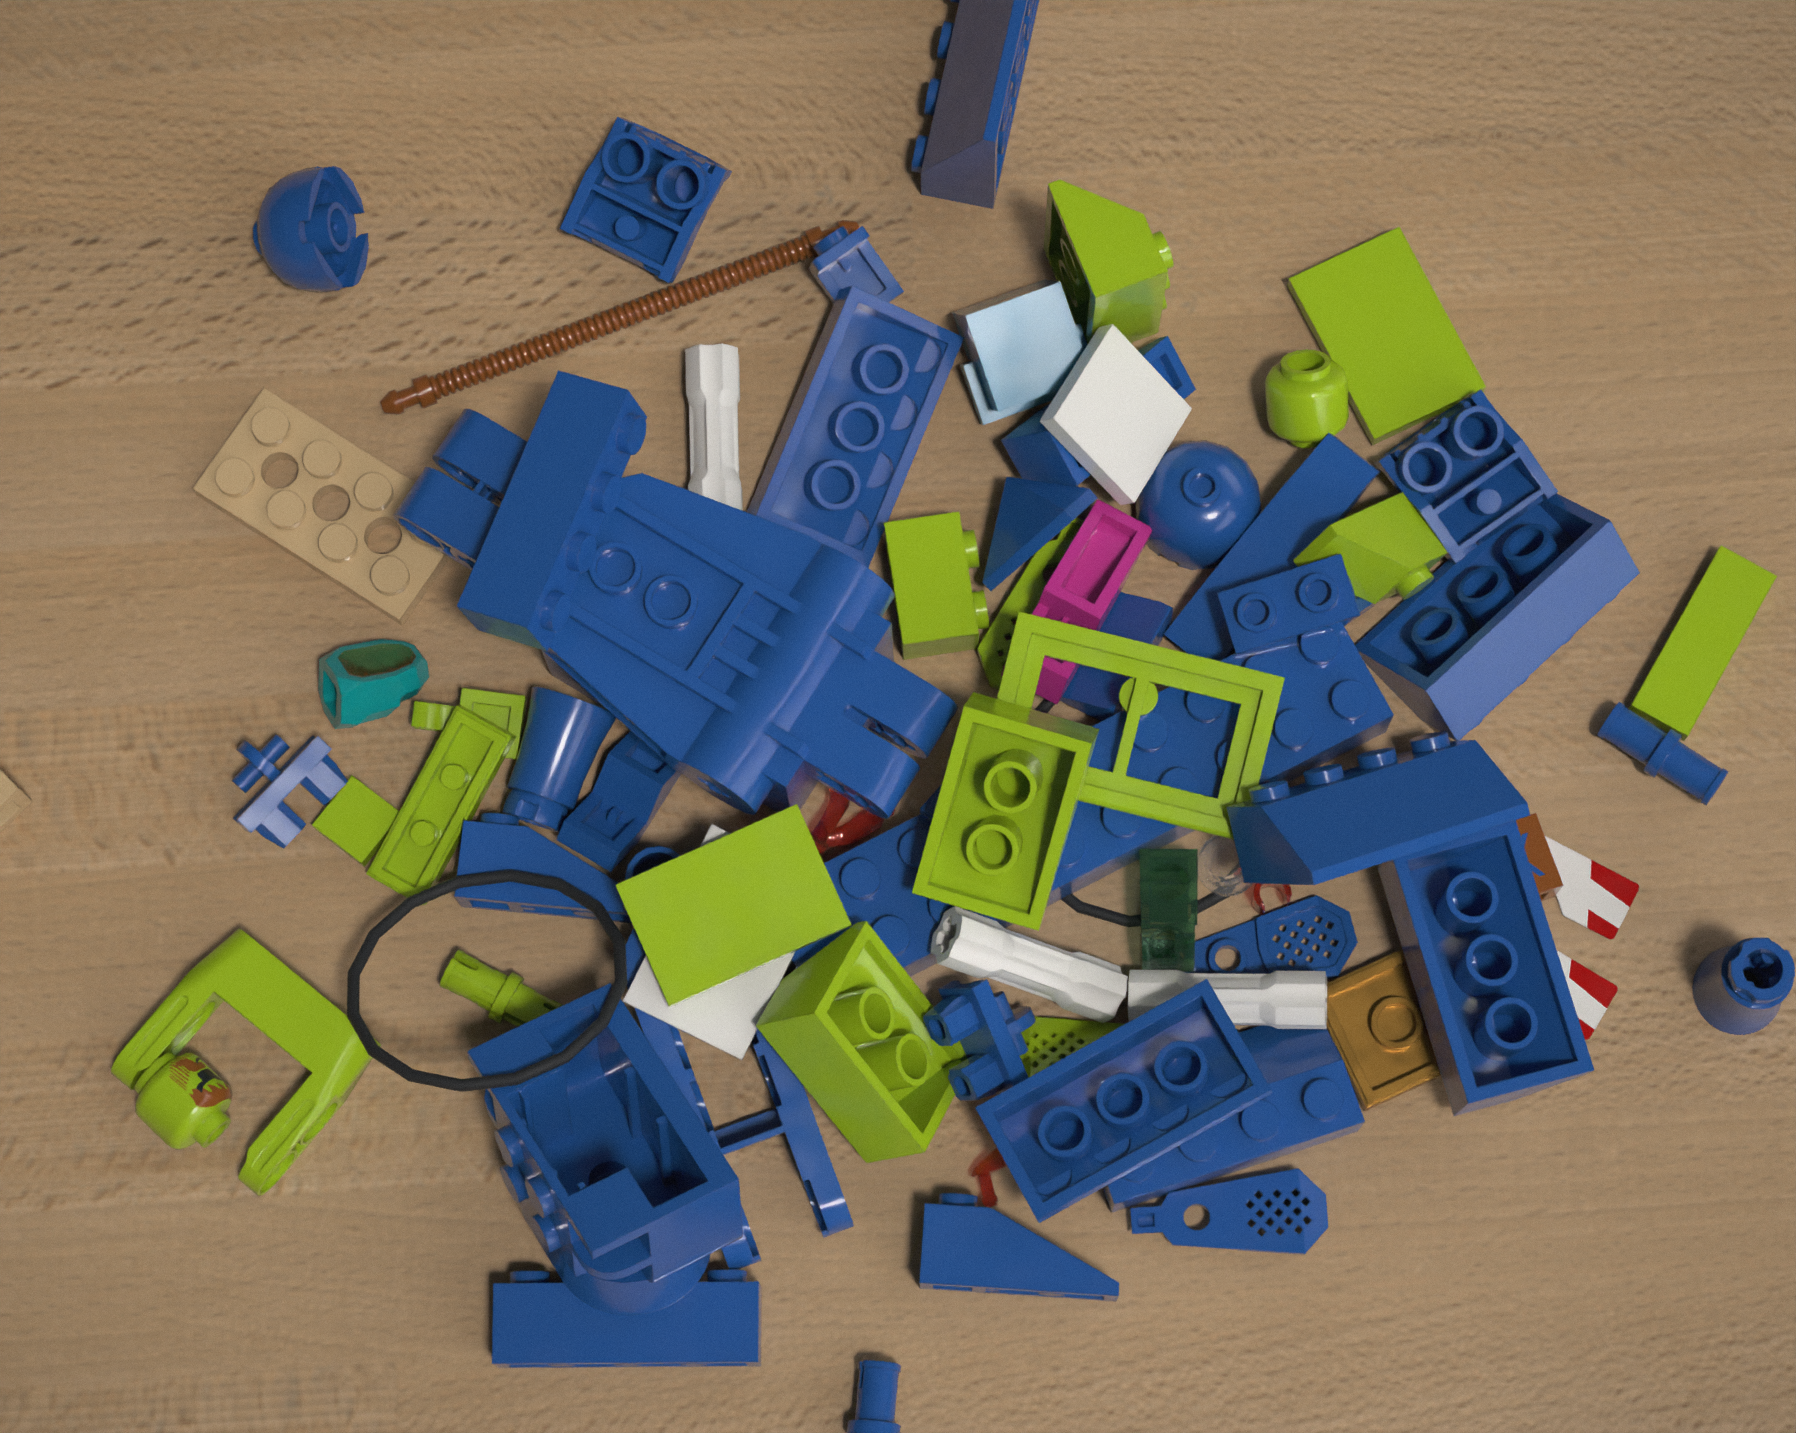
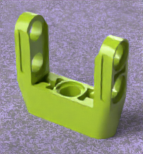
(285, 1012)

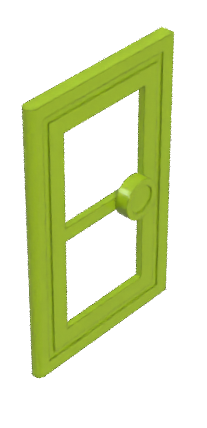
(1150, 664)

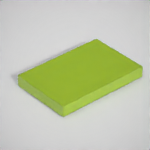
(1387, 333)
(733, 905)

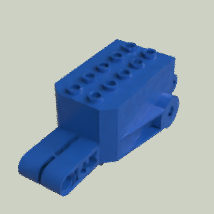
(713, 635)

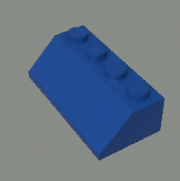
(1498, 614)
(1371, 811)
(1485, 969)
(1307, 1108)

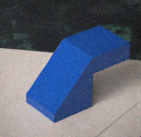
(621, 804)

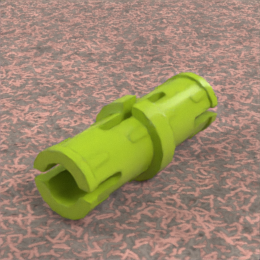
(494, 991)

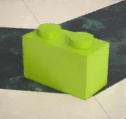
(933, 585)

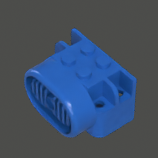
(609, 1160)

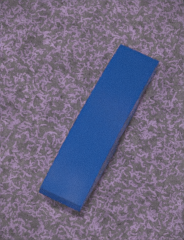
(1302, 509)

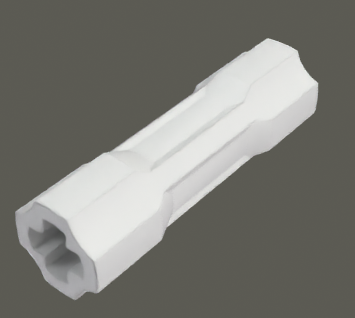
(713, 422)
(990, 951)
(1270, 999)

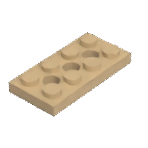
(288, 515)

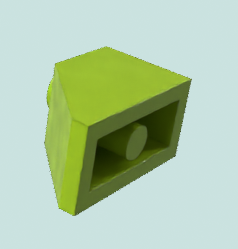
(1383, 549)

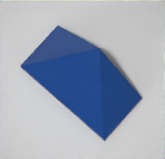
(1027, 520)

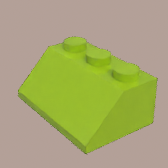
(1106, 262)
(861, 1046)

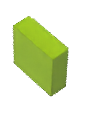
(356, 821)

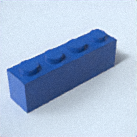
(553, 511)
(552, 1328)

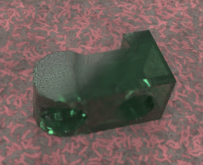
(1168, 908)

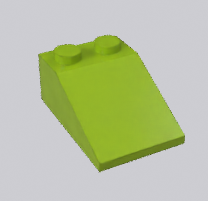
(1004, 810)

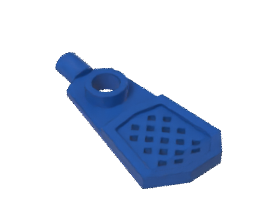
(1259, 952)
(1229, 1215)

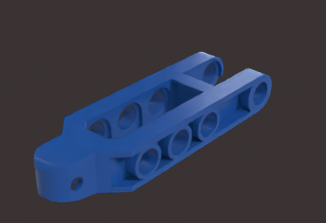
(792, 1111)

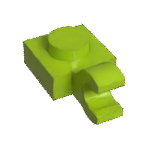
(499, 708)

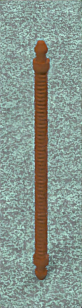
(429, 389)

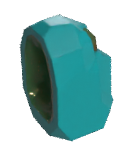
(369, 680)

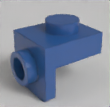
(852, 261)

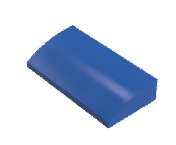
(856, 423)
(1123, 1100)

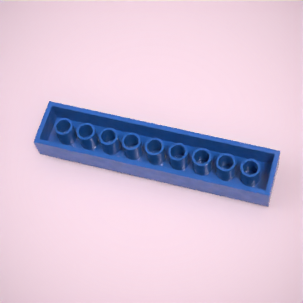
(1183, 743)

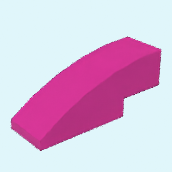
(1088, 583)

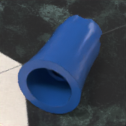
(554, 757)
(1733, 1002)

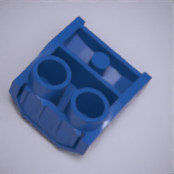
(645, 198)
(1480, 473)

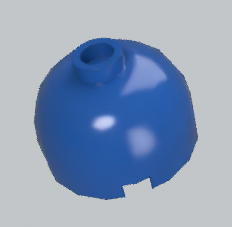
(311, 230)
(1198, 503)

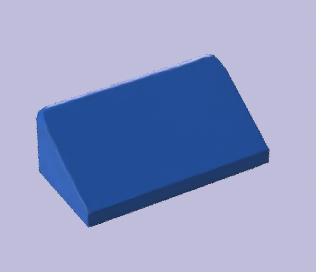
(1132, 618)

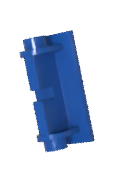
(1289, 604)

